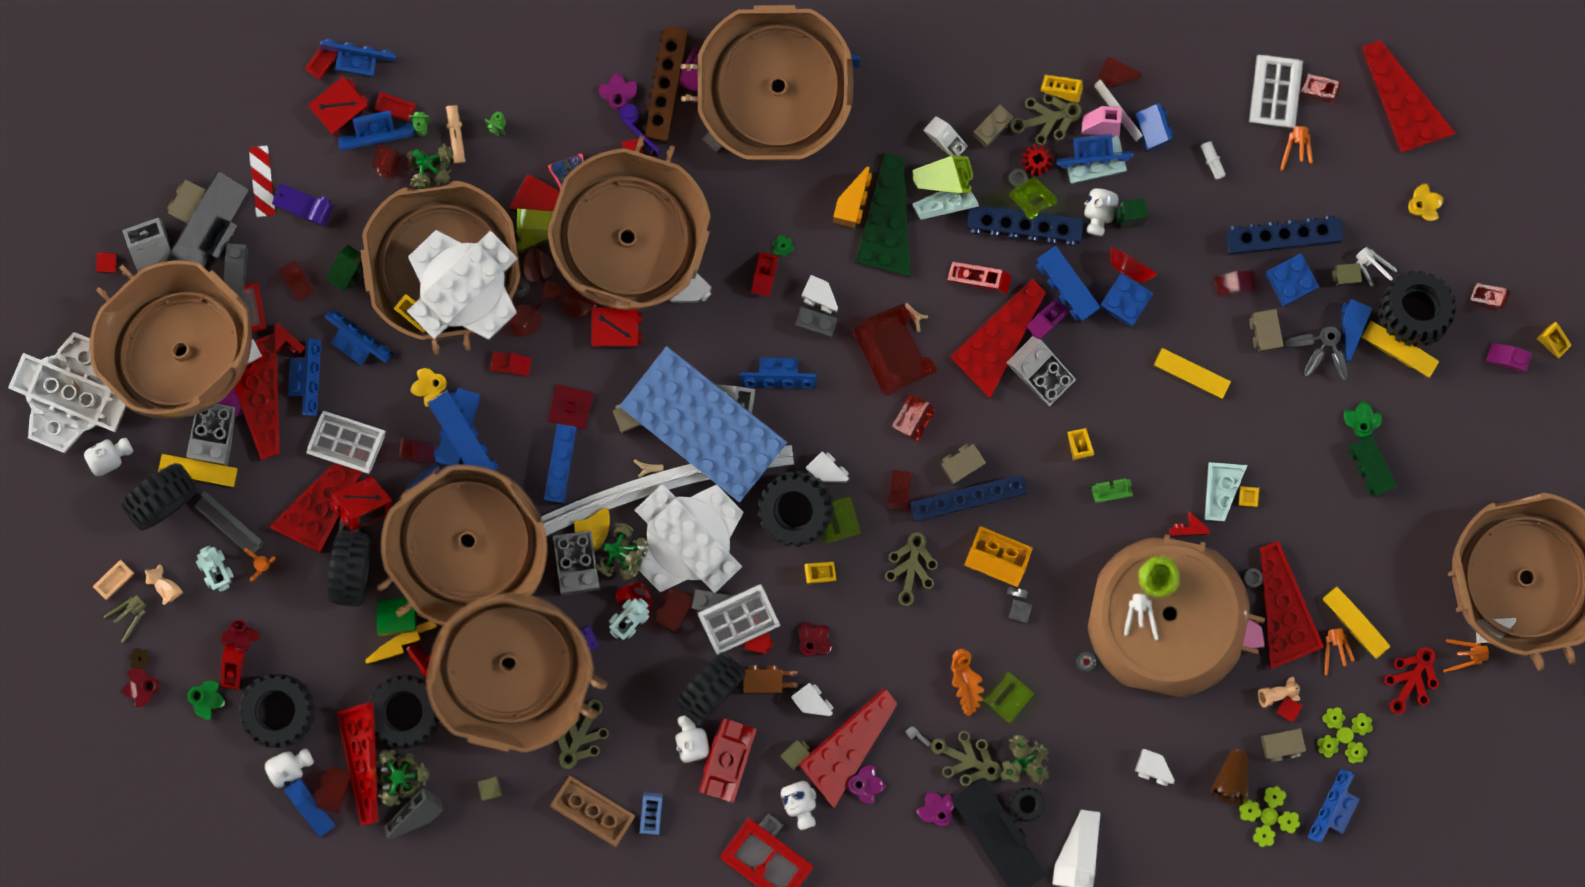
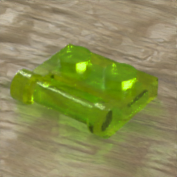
(1029, 192)
(846, 521)
(1013, 702)

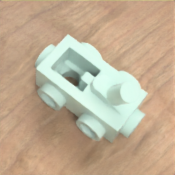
(212, 563)
(634, 612)

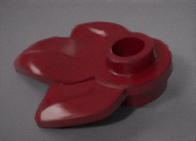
(239, 635)
(816, 637)
(138, 687)

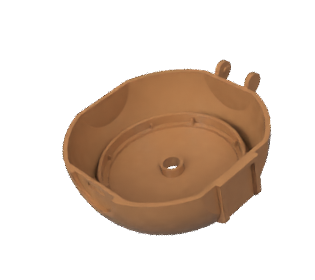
(738, 73)
(633, 195)
(405, 223)
(155, 316)
(1516, 536)
(426, 550)
(1194, 647)
(517, 704)

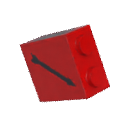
(339, 105)
(615, 328)
(361, 503)

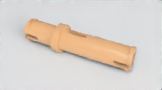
(455, 134)

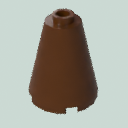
(1233, 778)

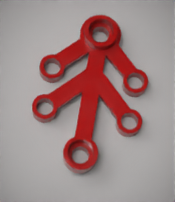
(1414, 678)

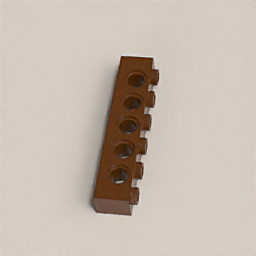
(670, 36)

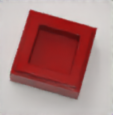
(106, 262)
(1289, 709)

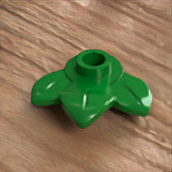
(1362, 416)
(209, 699)

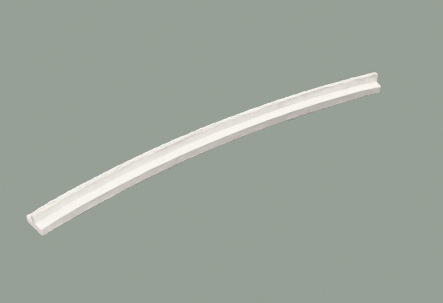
(636, 490)

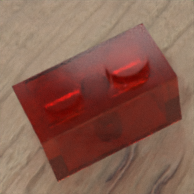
(386, 162)
(674, 610)
(333, 789)

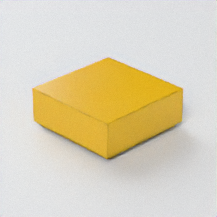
(1248, 496)

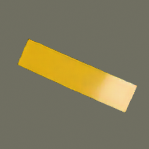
(1408, 355)
(1356, 623)
(395, 646)

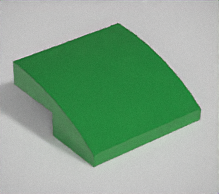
(389, 622)

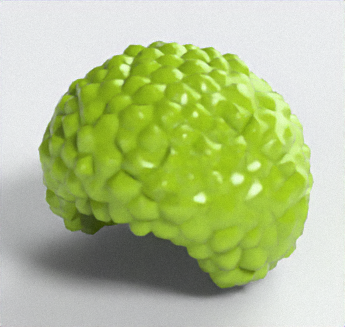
(1159, 577)

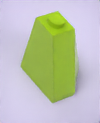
(945, 175)
(532, 228)

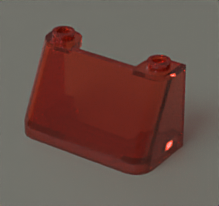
(892, 350)

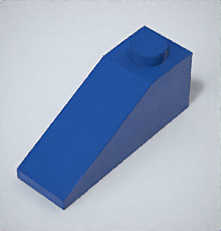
(1353, 323)
(306, 804)

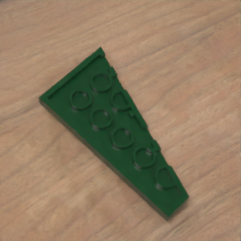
(886, 229)

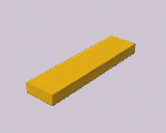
(1192, 373)
(203, 470)

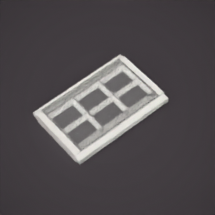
(1275, 91)
(346, 442)
(738, 619)

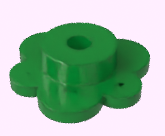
(781, 240)

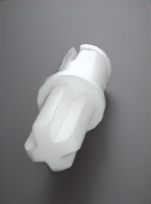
(1213, 160)

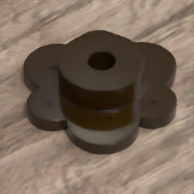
(135, 662)

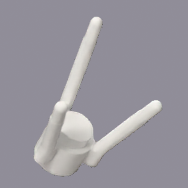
(1367, 257)
(1140, 603)

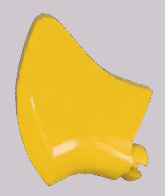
(597, 524)

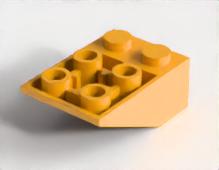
(849, 203)

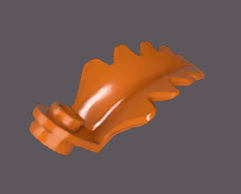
(966, 681)

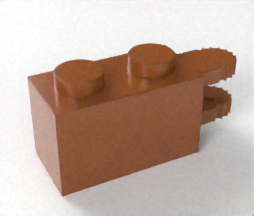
(766, 680)

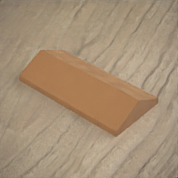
(592, 811)

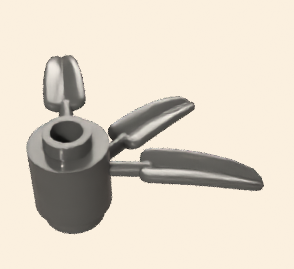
(1318, 354)

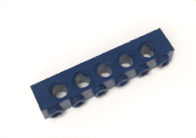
(1073, 225)
(1236, 246)
(968, 498)

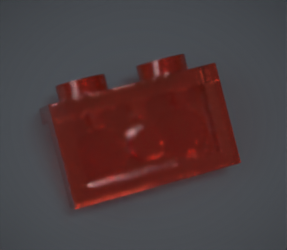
(914, 417)

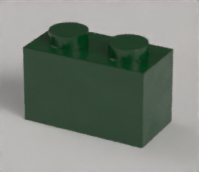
(345, 269)

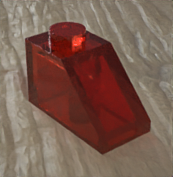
(1117, 74)

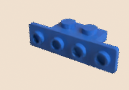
(356, 60)
(373, 130)
(1093, 149)
(354, 341)
(778, 374)
(305, 377)
(1336, 809)

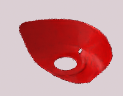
(1133, 268)
(623, 595)

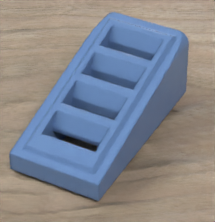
(654, 797)

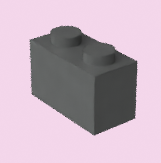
(816, 323)

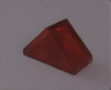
(1235, 282)

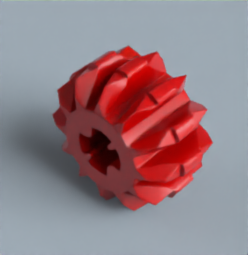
(1041, 166)

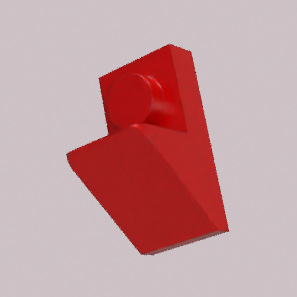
(283, 337)
(511, 363)
(1194, 528)

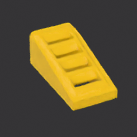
(1067, 94)

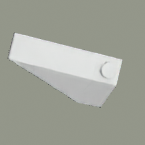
(1078, 857)

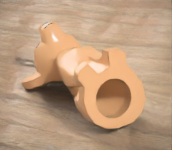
(165, 587)
(1268, 696)

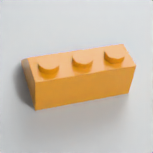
(998, 556)

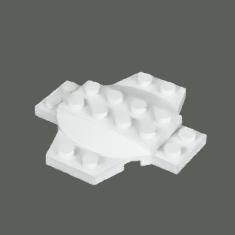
(462, 285)
(57, 409)
(689, 537)

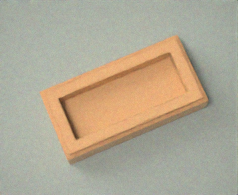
(113, 580)

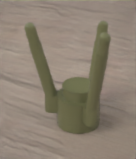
(134, 605)

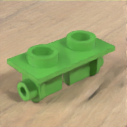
(420, 122)
(496, 124)
(1104, 492)

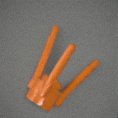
(1301, 137)
(260, 563)
(1337, 637)
(1478, 653)

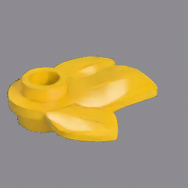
(1428, 203)
(425, 385)

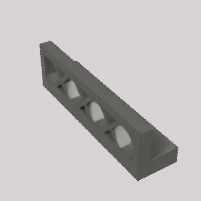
(228, 523)

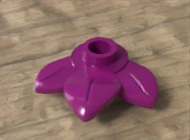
(618, 89)
(869, 784)
(934, 807)

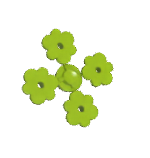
(1345, 735)
(1269, 816)

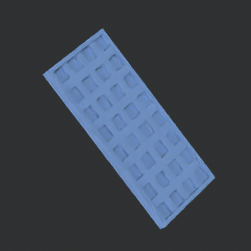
(703, 424)

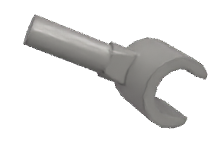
(913, 732)

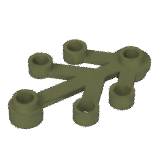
(1049, 117)
(912, 565)
(580, 738)
(969, 760)

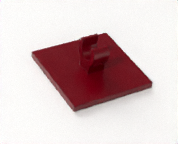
(570, 406)

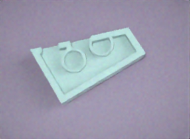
(1096, 170)
(944, 203)
(1221, 488)

